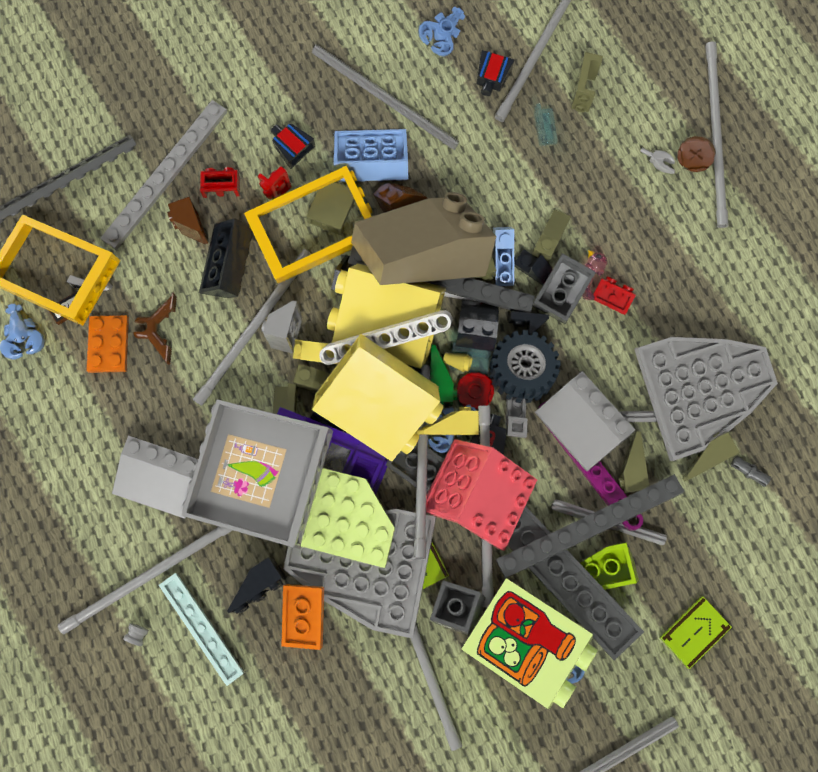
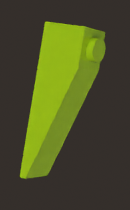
(612, 566)

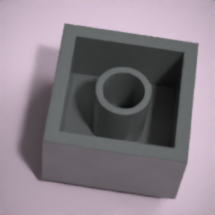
(457, 608)

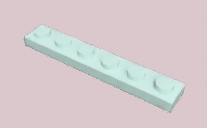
(201, 629)

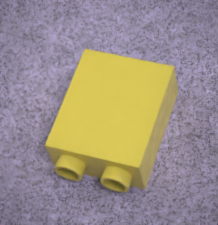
(373, 306)
(378, 399)

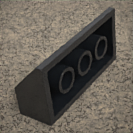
(226, 259)

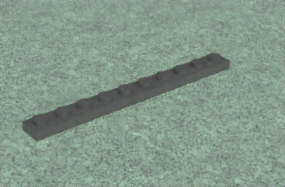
(63, 179)
(475, 290)
(589, 526)

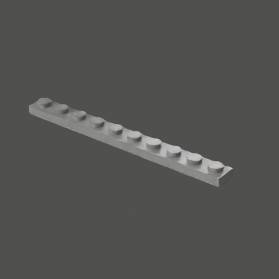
(163, 175)

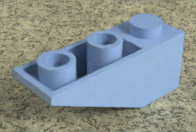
(504, 256)

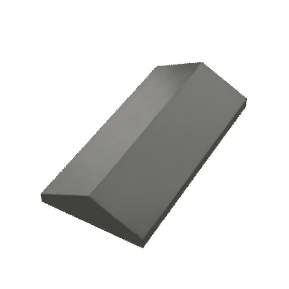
(406, 466)

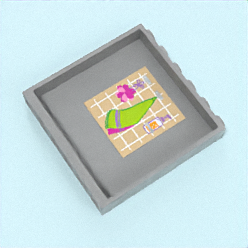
(257, 473)

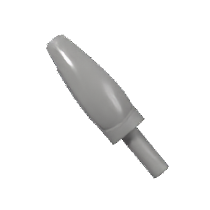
(657, 160)

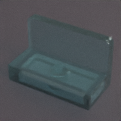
(545, 126)
(480, 358)

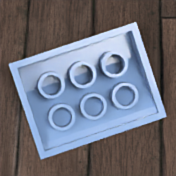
(372, 154)

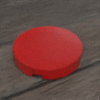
(475, 390)

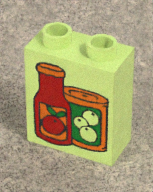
(530, 645)

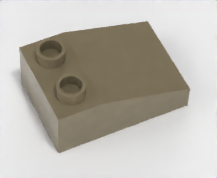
(425, 242)

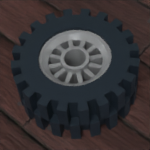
(539, 376)

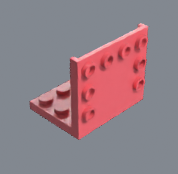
(480, 492)

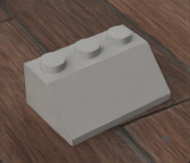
(283, 327)

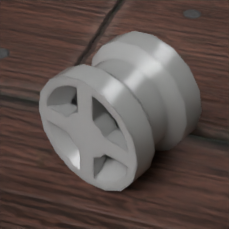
(135, 634)

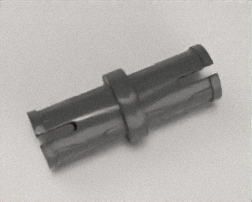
(750, 471)

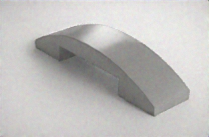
(516, 416)

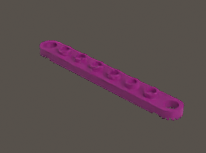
(603, 484)

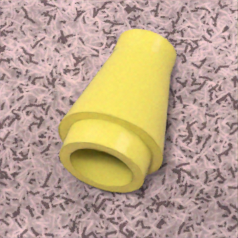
(460, 361)

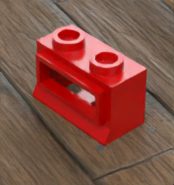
(219, 187)

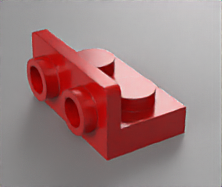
(277, 183)
(614, 295)

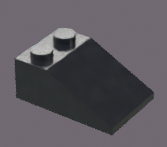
(477, 325)

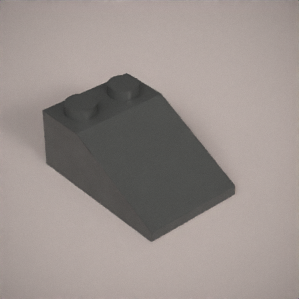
(563, 288)

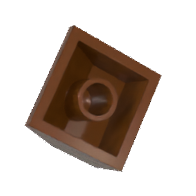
(396, 196)
(186, 219)

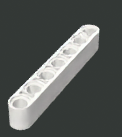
(394, 332)

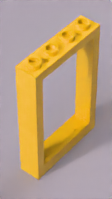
(319, 257)
(91, 287)

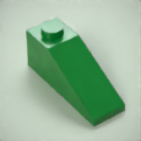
(440, 376)

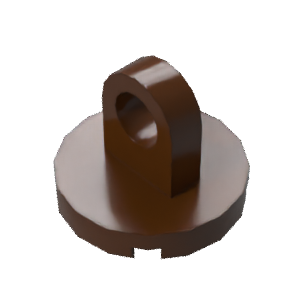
(696, 154)

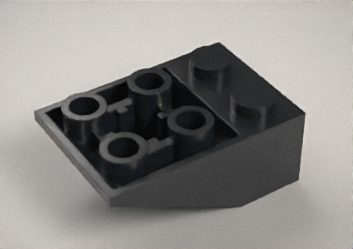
(259, 580)

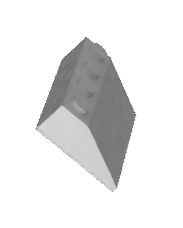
(584, 421)
(154, 476)

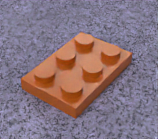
(107, 344)
(302, 616)

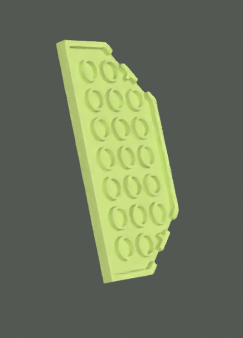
(348, 520)

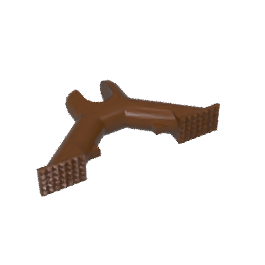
(152, 328)

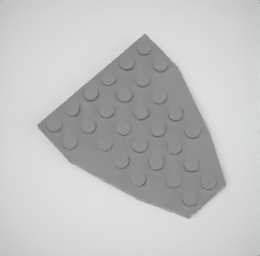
(702, 388)
(371, 594)

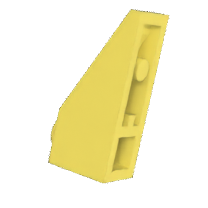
(455, 423)

